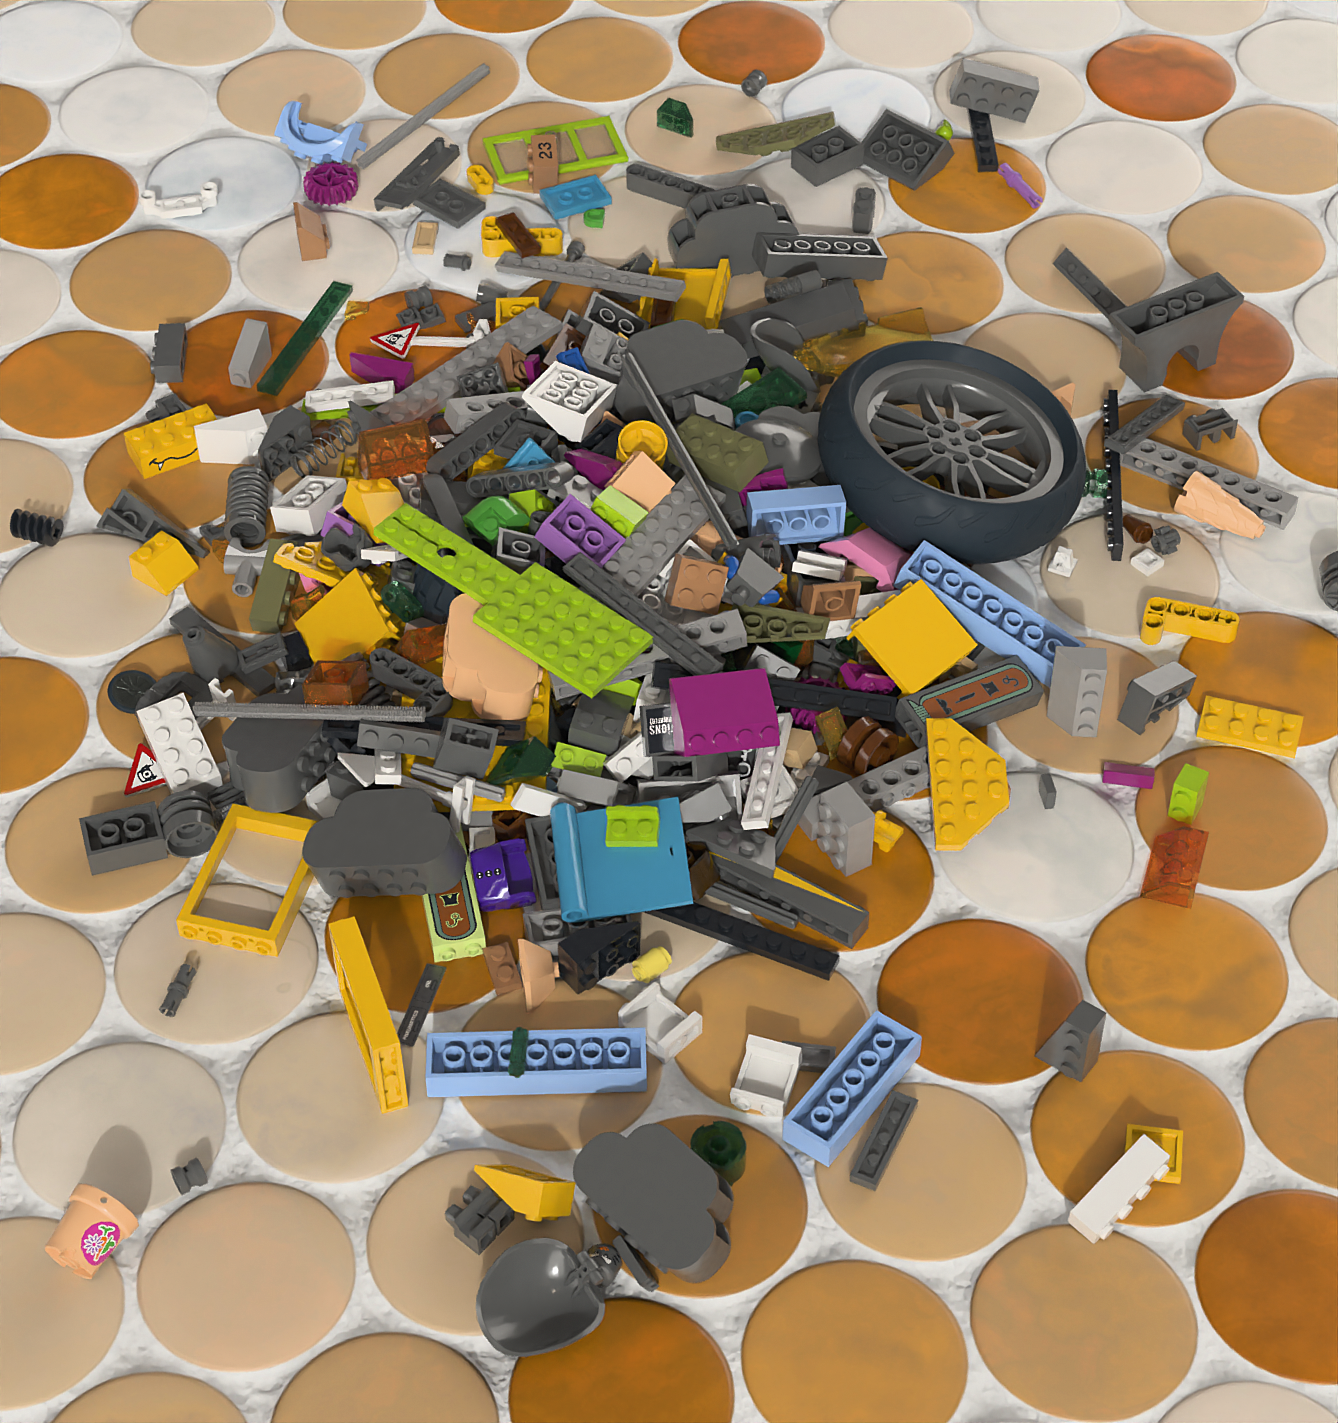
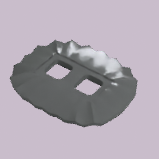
(174, 684)

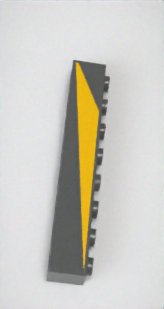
(814, 905)

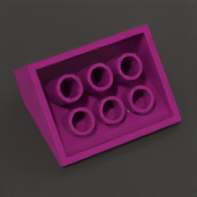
(723, 712)

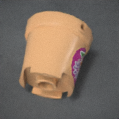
(90, 1230)

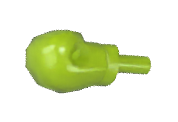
(945, 130)

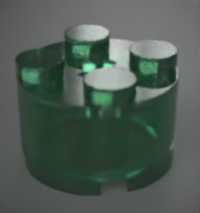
(722, 1149)

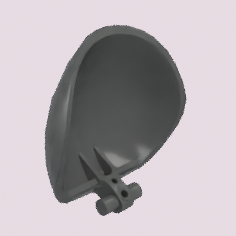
(775, 344)
(539, 1298)

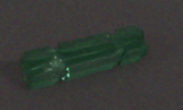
(518, 1052)

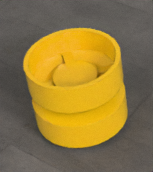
(642, 437)

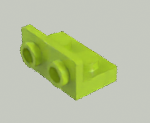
(578, 759)
(632, 826)

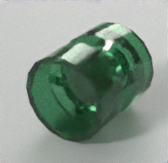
(1100, 486)

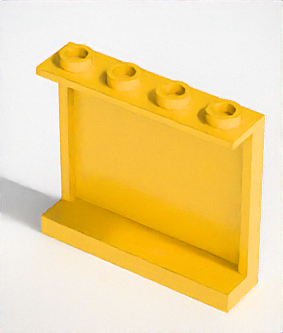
(702, 297)
(348, 620)
(913, 638)

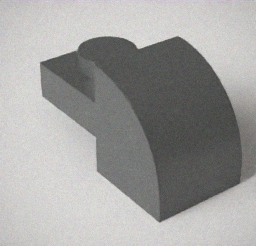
(826, 654)

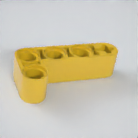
(495, 243)
(1187, 619)

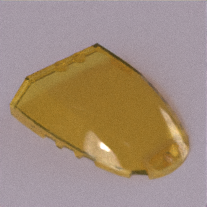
(836, 354)

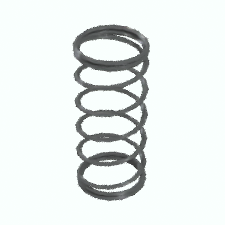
(296, 468)

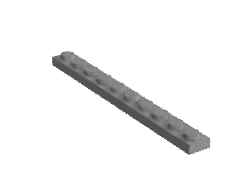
(591, 276)

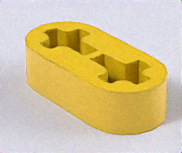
(480, 179)

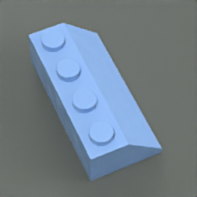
(797, 514)

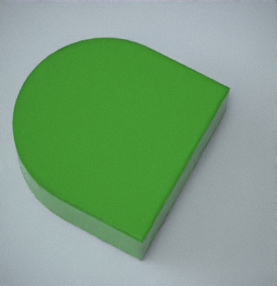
(594, 218)

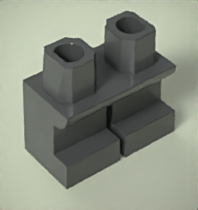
(480, 1220)

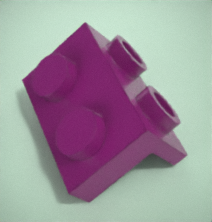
(866, 679)

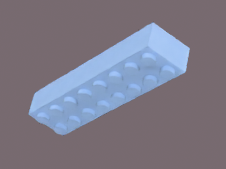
(988, 611)
(554, 1063)

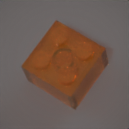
(336, 683)

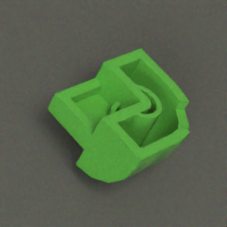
(492, 514)

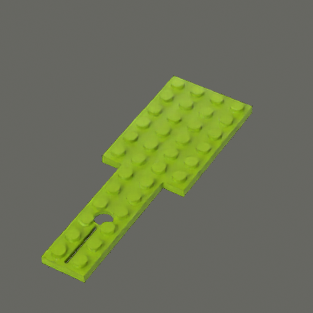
(527, 611)

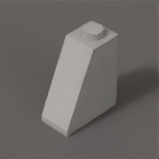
(250, 354)
(595, 789)

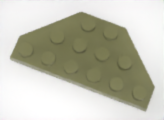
(775, 137)

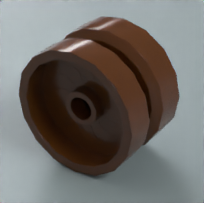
(867, 746)

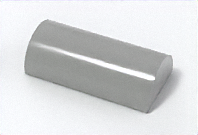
(548, 928)

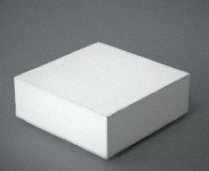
(1147, 562)

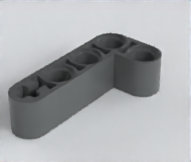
(411, 681)

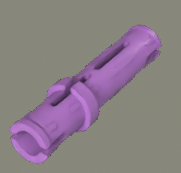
(1015, 181)

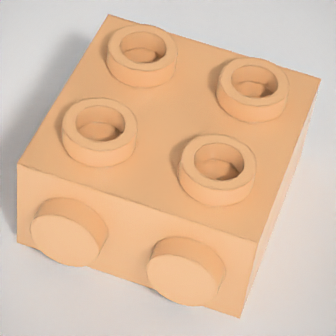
(642, 481)

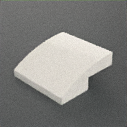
(819, 565)

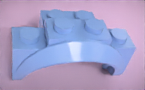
(317, 142)

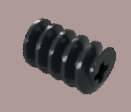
(36, 527)

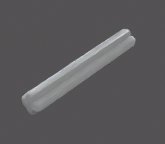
(449, 779)

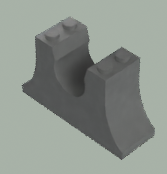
(1178, 320)

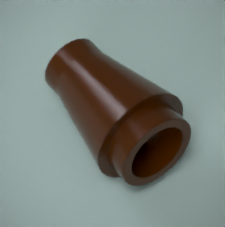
(1139, 530)

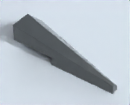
(140, 520)

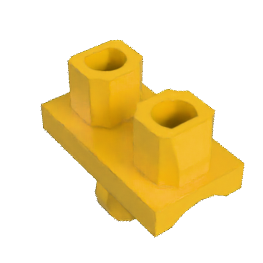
(885, 831)

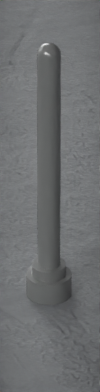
(574, 251)

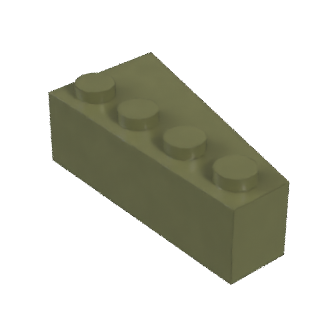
(273, 592)

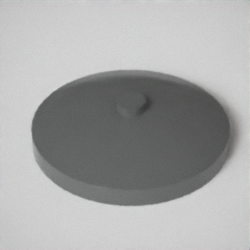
(786, 448)

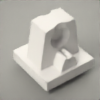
(1063, 562)

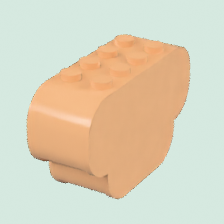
(486, 669)

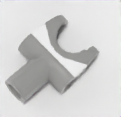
(244, 565)

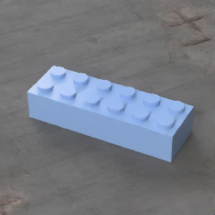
(851, 1088)

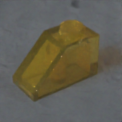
(306, 601)
(830, 731)

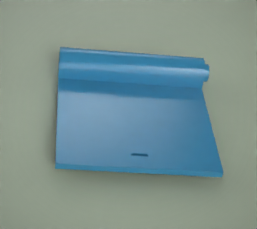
(617, 880)

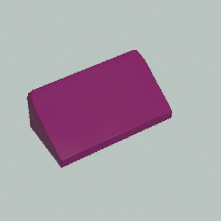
(1128, 775)

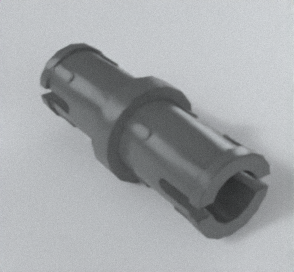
(177, 990)

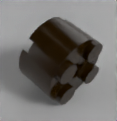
(702, 869)

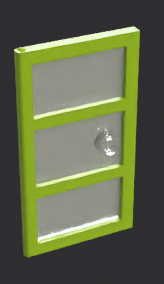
(578, 144)

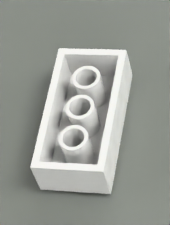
(179, 746)

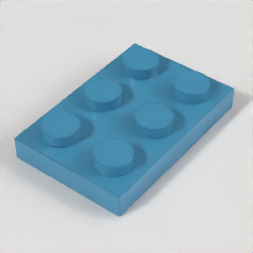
(575, 197)

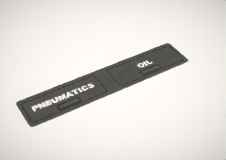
(420, 1004)

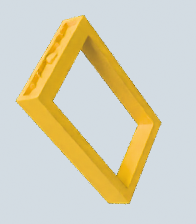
(237, 935)
(368, 1015)

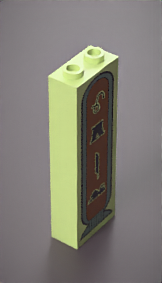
(455, 918)

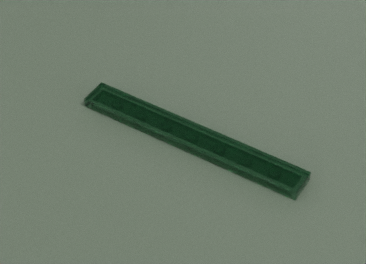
(304, 338)

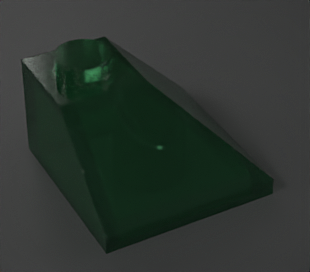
(522, 763)

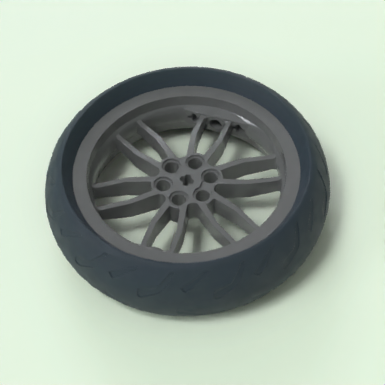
(964, 382)

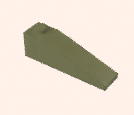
(776, 624)

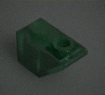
(675, 117)

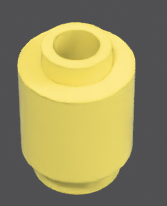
(651, 964)

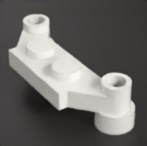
(181, 205)

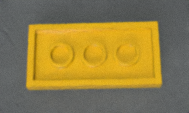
(1250, 726)

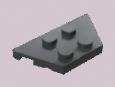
(746, 847)

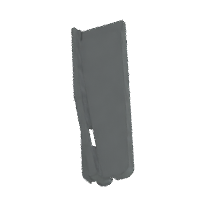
(416, 179)

